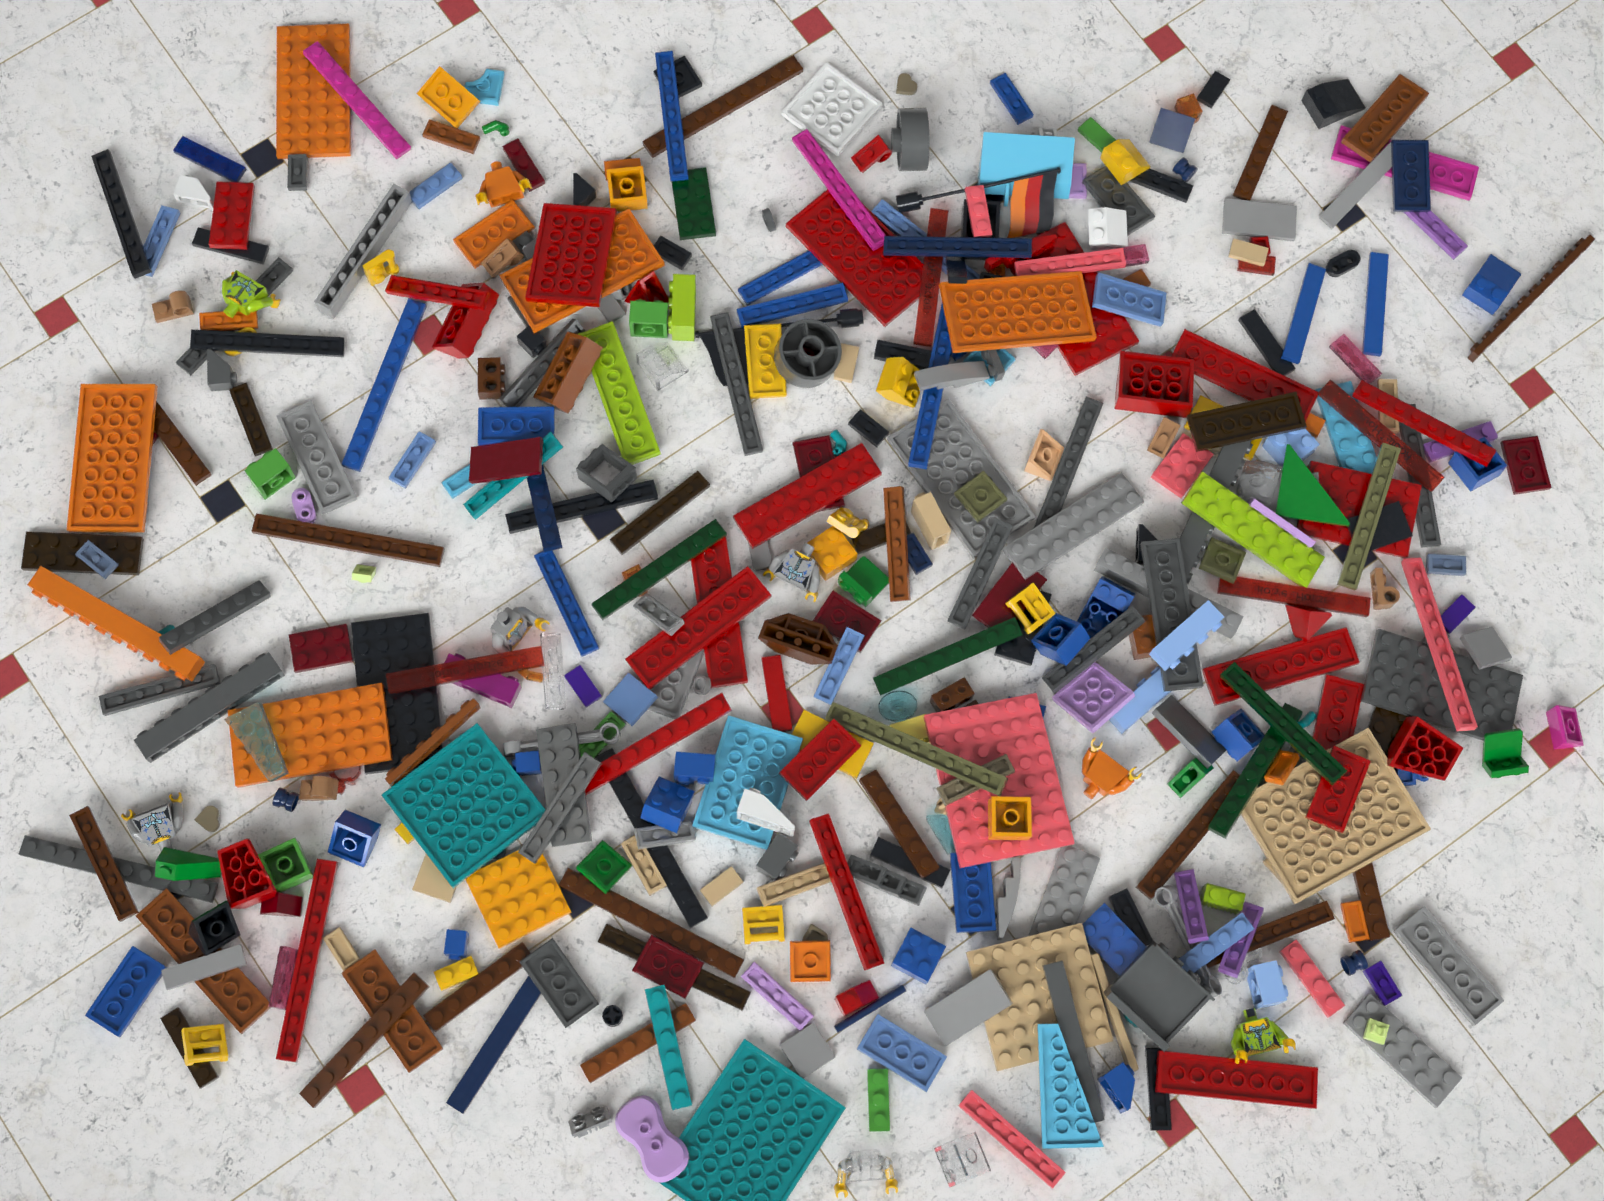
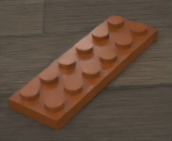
(1385, 118)
(410, 1034)

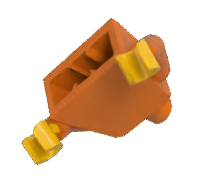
(502, 186)
(1104, 773)

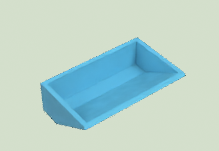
(1019, 155)

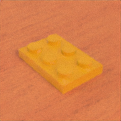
(448, 97)

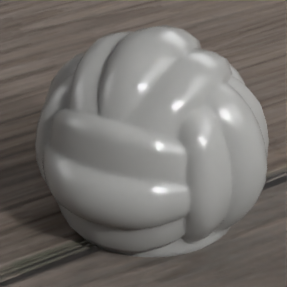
(621, 293)

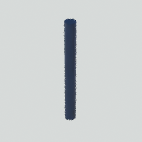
(870, 1008)

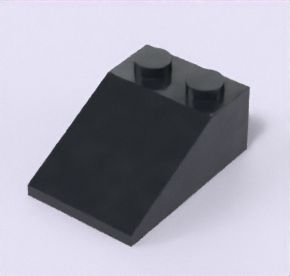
(1332, 102)

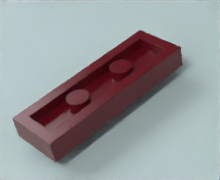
(523, 163)

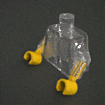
(865, 1166)

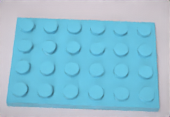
(745, 759)

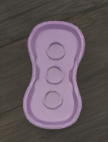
(660, 1151)

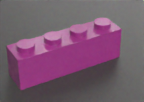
(494, 687)

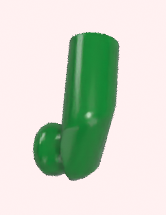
(498, 126)

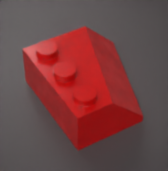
(1423, 750)
(244, 875)

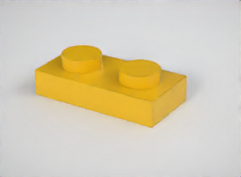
(456, 973)

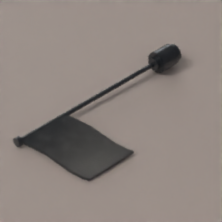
(846, 318)

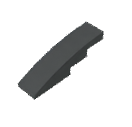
(886, 880)

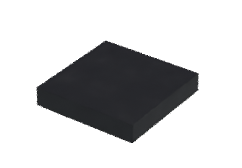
(685, 76)

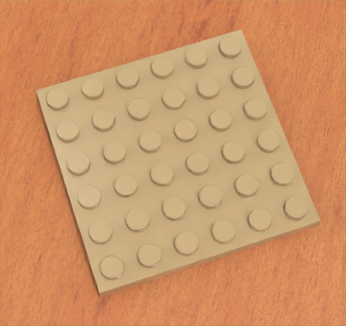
(1020, 971)

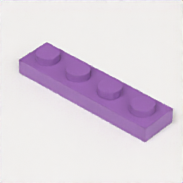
(1438, 232)
(1436, 450)
(1191, 906)
(1236, 954)

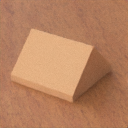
(1044, 456)

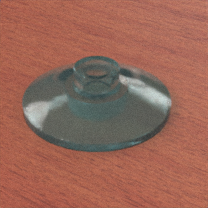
(898, 706)

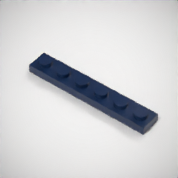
(544, 512)

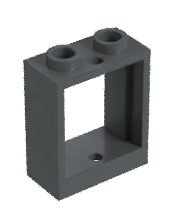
(618, 484)

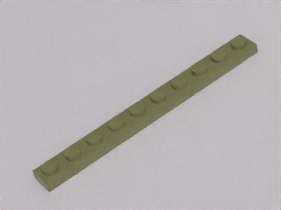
(917, 749)

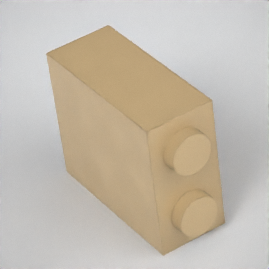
(930, 520)

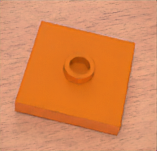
(810, 961)

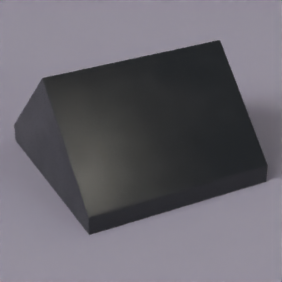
(214, 928)

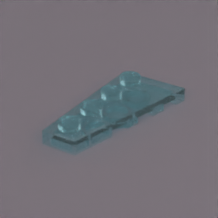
(258, 738)

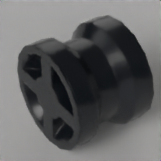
(610, 1013)

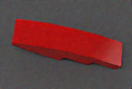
(1039, 246)

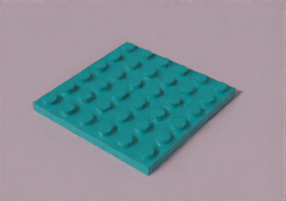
(464, 805)

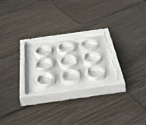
(832, 109)

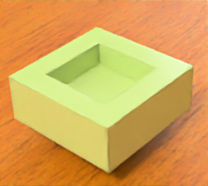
(363, 573)

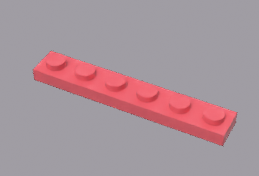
(1082, 262)
(1011, 1139)

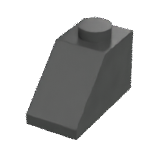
(219, 373)

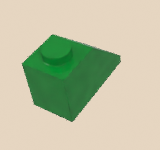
(1189, 777)

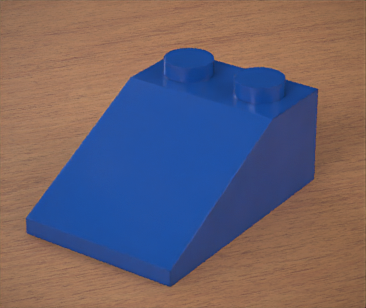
(1491, 284)

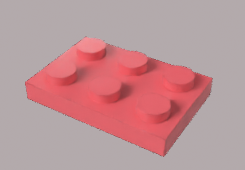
(1181, 466)

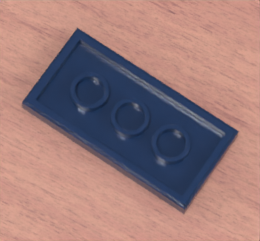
(1410, 175)

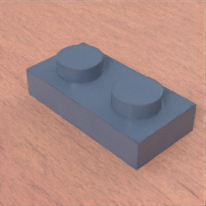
(96, 559)
(1446, 564)

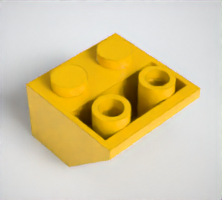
(898, 382)

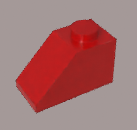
(856, 997)

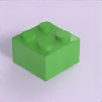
(648, 319)
(269, 473)
(286, 865)

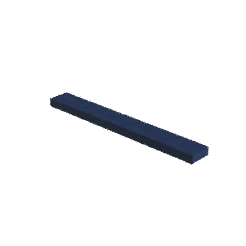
(957, 246)
(494, 1046)

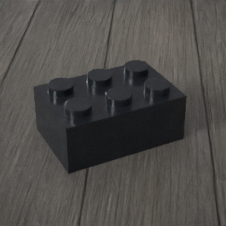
(994, 215)

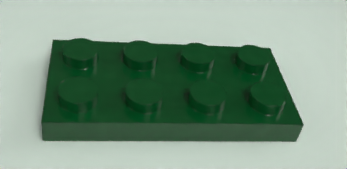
(694, 206)

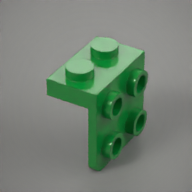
(863, 581)
(1503, 753)

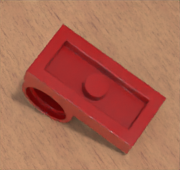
(871, 153)

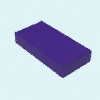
(1456, 613)
(583, 686)

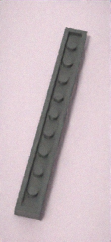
(130, 871)

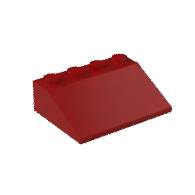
(1154, 384)

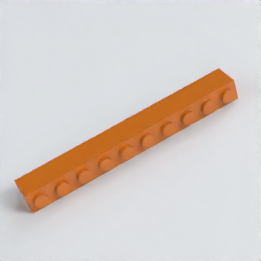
(114, 622)

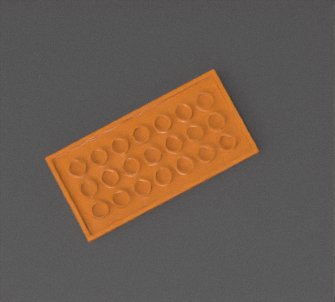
(308, 109)
(629, 260)
(1017, 312)
(112, 458)
(321, 733)

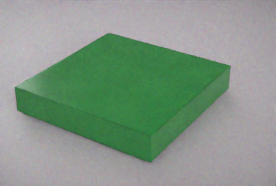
(604, 866)

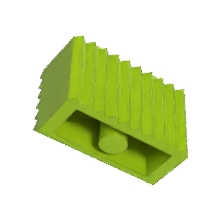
(1222, 898)

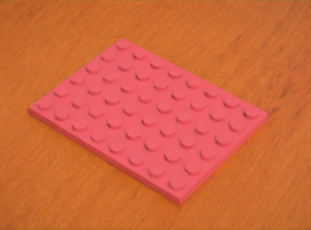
(982, 735)

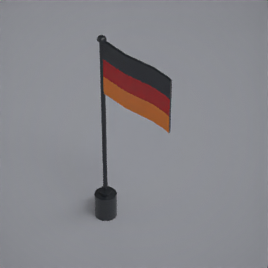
(1030, 202)

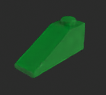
(184, 865)

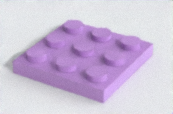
(1093, 697)

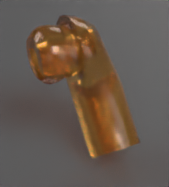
(531, 675)

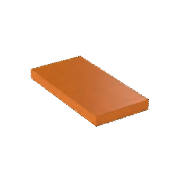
(490, 232)

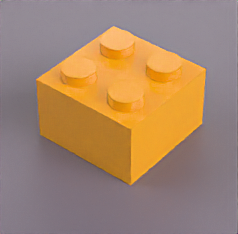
(627, 188)
(832, 552)
(1009, 818)

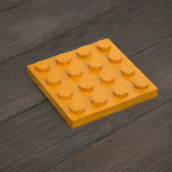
(517, 897)

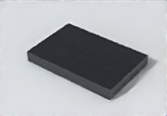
(1390, 528)

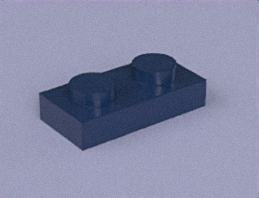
(917, 556)

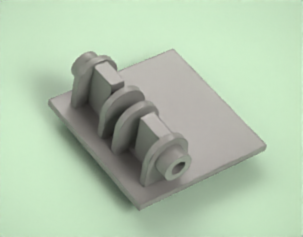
(597, 1117)

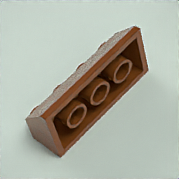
(568, 372)

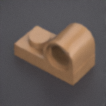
(505, 254)
(176, 307)
(1163, 437)
(1378, 581)
(319, 789)

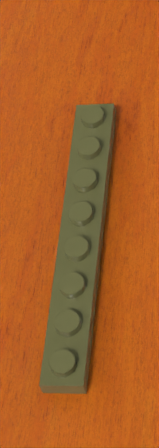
(1369, 516)

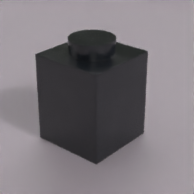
(531, 342)

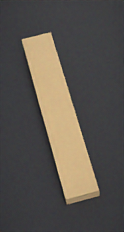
(1114, 1015)

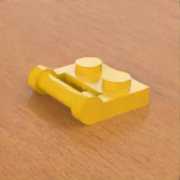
(375, 269)
(844, 518)
(1035, 604)
(763, 917)
(204, 1037)

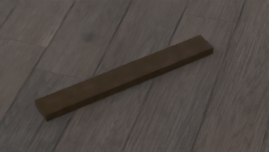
(705, 982)

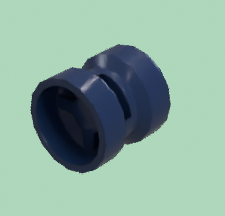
(1184, 169)
(284, 799)
(1354, 962)

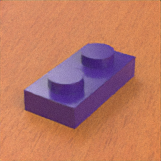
(1382, 983)

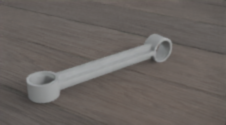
(513, 747)
(1178, 921)

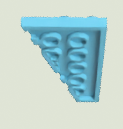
(1063, 1105)

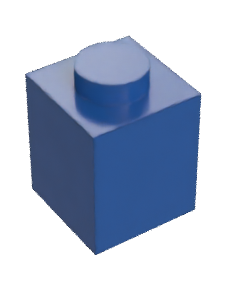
(527, 763)
(456, 944)

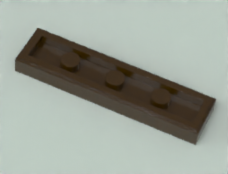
(250, 419)

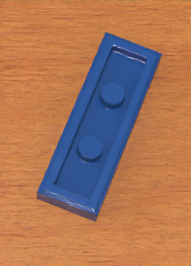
(1011, 98)

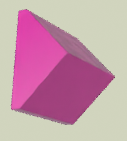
(1564, 727)

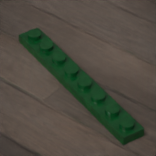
(659, 569)
(947, 656)
(1283, 723)
(1250, 778)

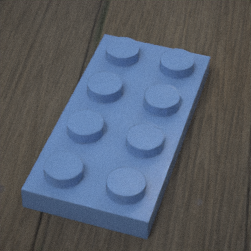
(1129, 299)
(902, 1053)

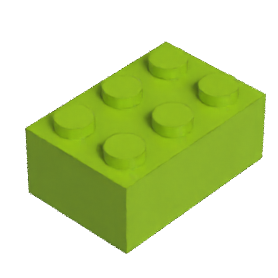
(682, 307)

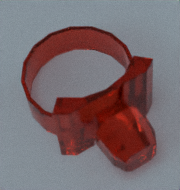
(341, 785)

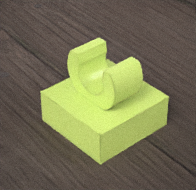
(1376, 1031)

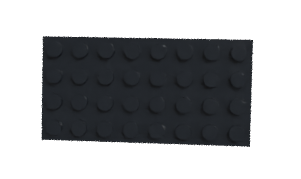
(390, 647)

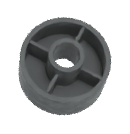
(911, 139)
(801, 368)

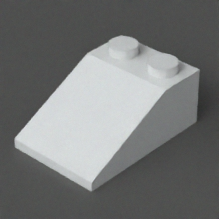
(760, 811)

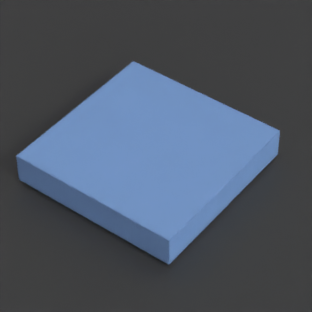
(630, 699)

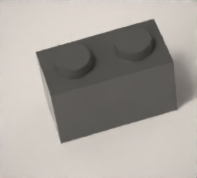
(777, 857)

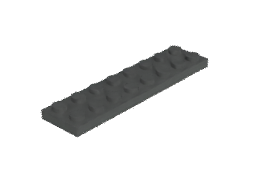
(1170, 607)

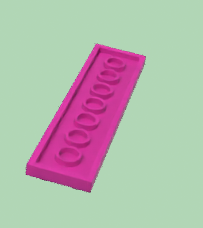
(1446, 174)

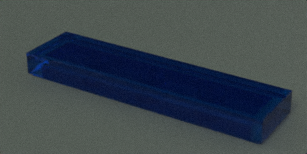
(209, 159)

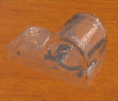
(1251, 959)

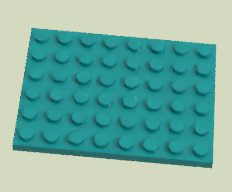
(754, 1132)

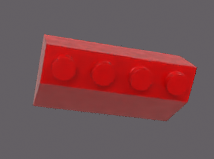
(464, 326)

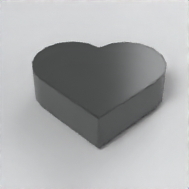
(768, 219)

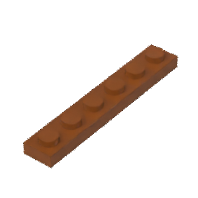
(896, 544)
(437, 737)
(632, 1046)

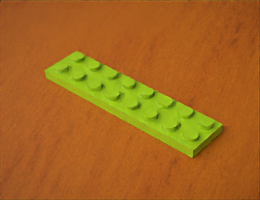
(621, 397)
(1252, 530)

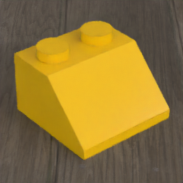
(1123, 160)

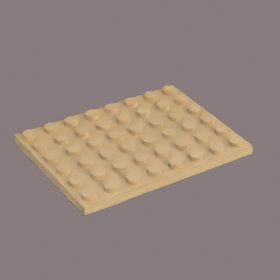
(1315, 856)

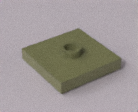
(980, 496)
(1222, 560)

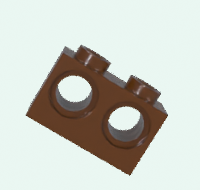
(490, 378)
(952, 696)

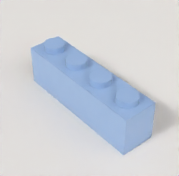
(1186, 635)
(1146, 697)

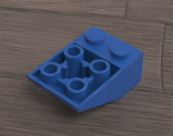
(1104, 606)

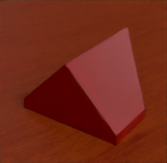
(648, 289)
(1306, 621)

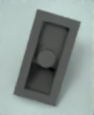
(526, 245)

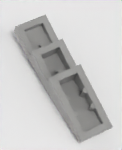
(951, 375)
(1006, 904)

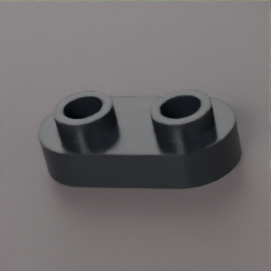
(1341, 264)

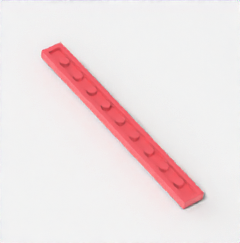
(1439, 644)

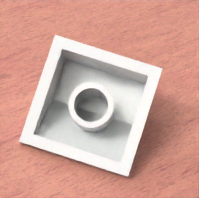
(1107, 228)

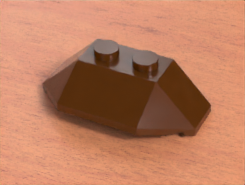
(799, 639)

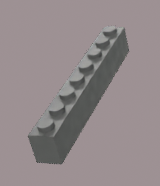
(209, 707)

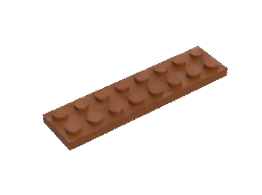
(229, 990)

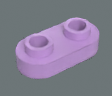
(303, 505)

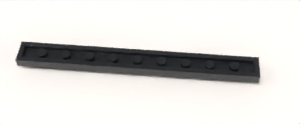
(660, 855)

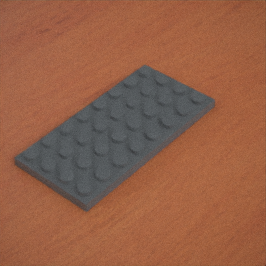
(1406, 682)

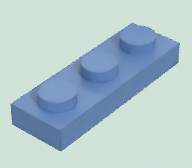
(435, 185)
(412, 459)

